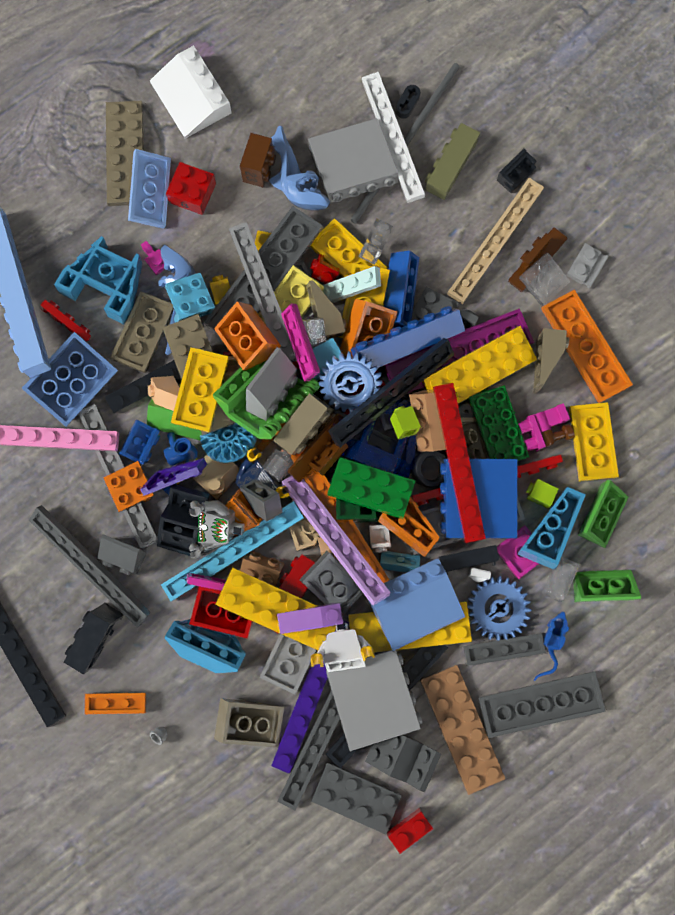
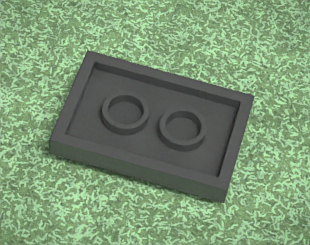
(331, 582)

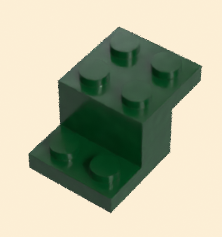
(350, 511)

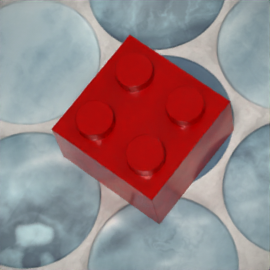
(191, 188)

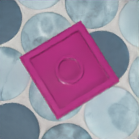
(509, 550)

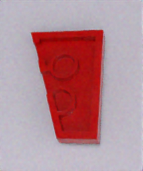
(65, 319)

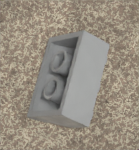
(270, 385)

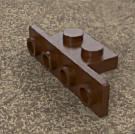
(549, 243)
(319, 454)

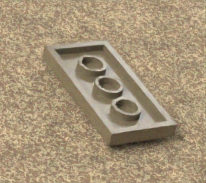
(142, 332)

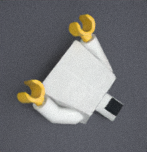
(342, 650)

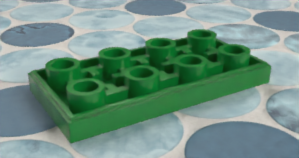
(498, 425)

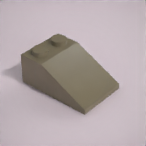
(549, 349)
(248, 723)

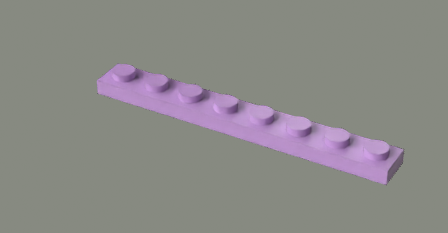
(336, 540)

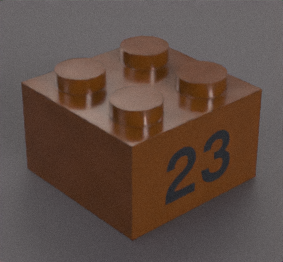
(257, 160)

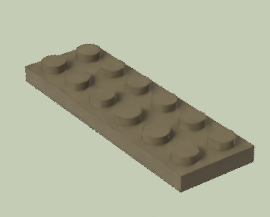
(123, 136)
(192, 334)

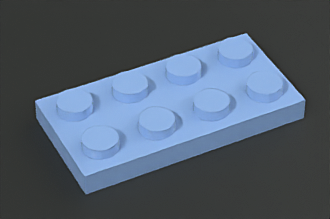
(149, 189)

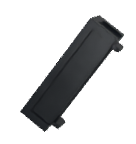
(470, 558)

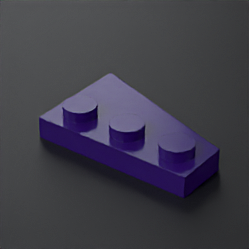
(172, 475)

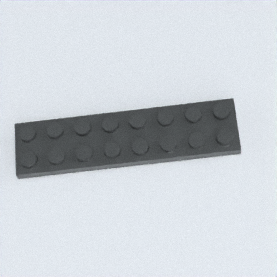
(278, 255)

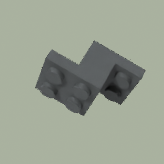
(405, 760)

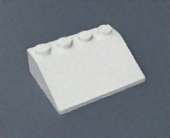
(190, 92)

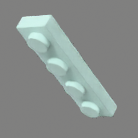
(353, 284)

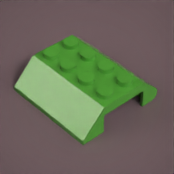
(232, 400)

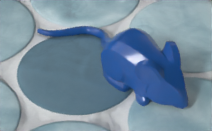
(555, 639)

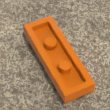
(115, 703)

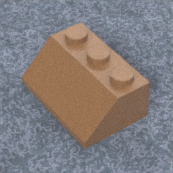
(430, 434)

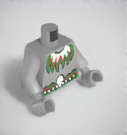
(215, 526)

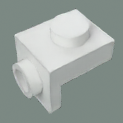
(379, 538)

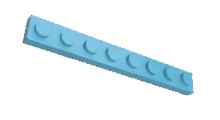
(233, 550)

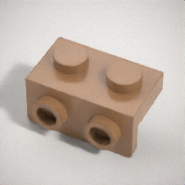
(262, 567)

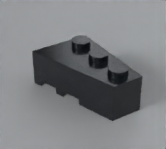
(91, 637)

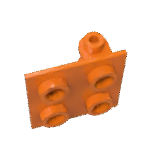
(126, 485)

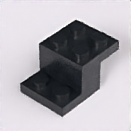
(176, 524)

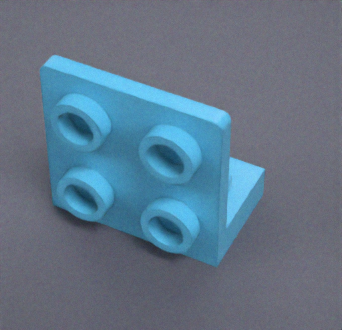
(189, 297)

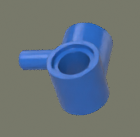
(175, 453)

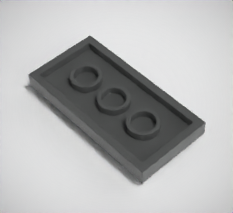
(356, 798)

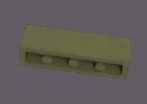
(452, 161)

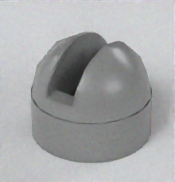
(158, 735)

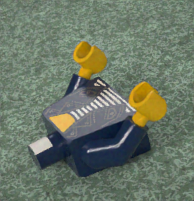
(253, 470)

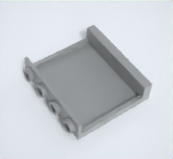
(353, 160)
(374, 701)

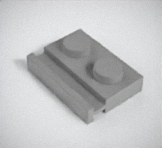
(587, 265)

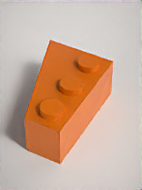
(412, 529)

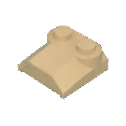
(217, 477)

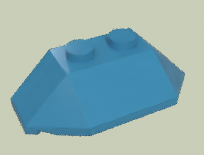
(206, 647)

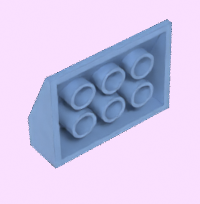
(74, 379)
(417, 605)

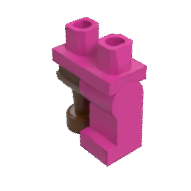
(540, 426)

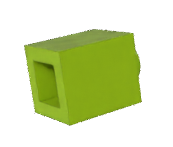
(405, 422)
(541, 493)

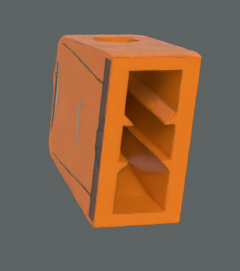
(243, 511)

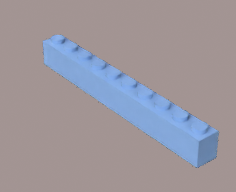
(19, 307)

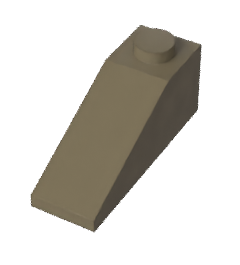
(324, 308)

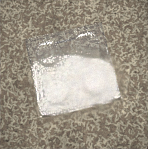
(544, 279)

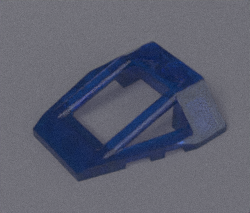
(379, 459)

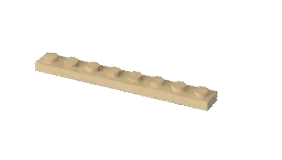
(495, 241)

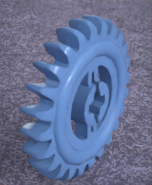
(331, 388)
(512, 595)

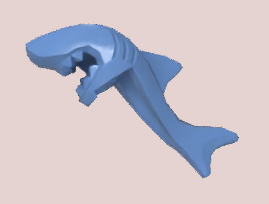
(292, 181)
(182, 268)

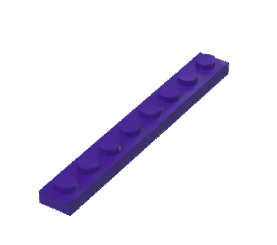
(300, 718)

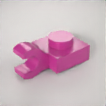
(154, 259)

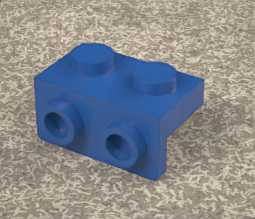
(139, 442)

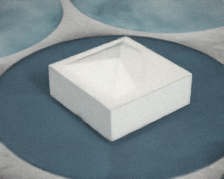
(479, 575)

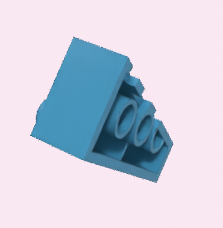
(551, 535)

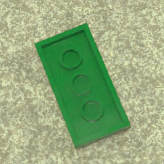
(371, 488)

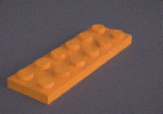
(587, 347)

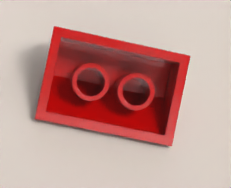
(215, 618)

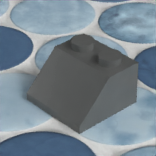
(121, 555)

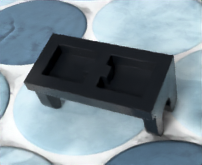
(516, 170)

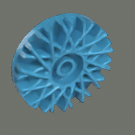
(228, 443)

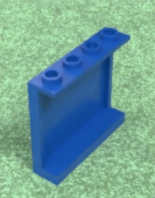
(496, 495)

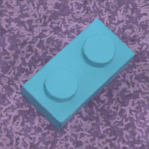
(399, 561)

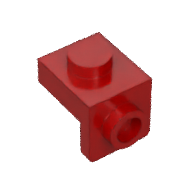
(323, 271)

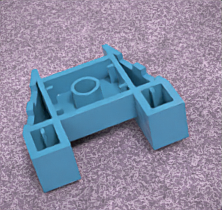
(105, 273)

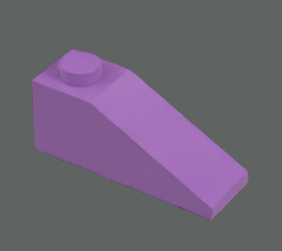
(310, 618)

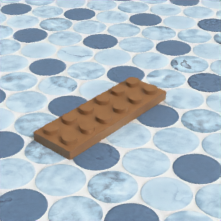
(462, 729)

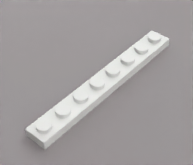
(384, 113)

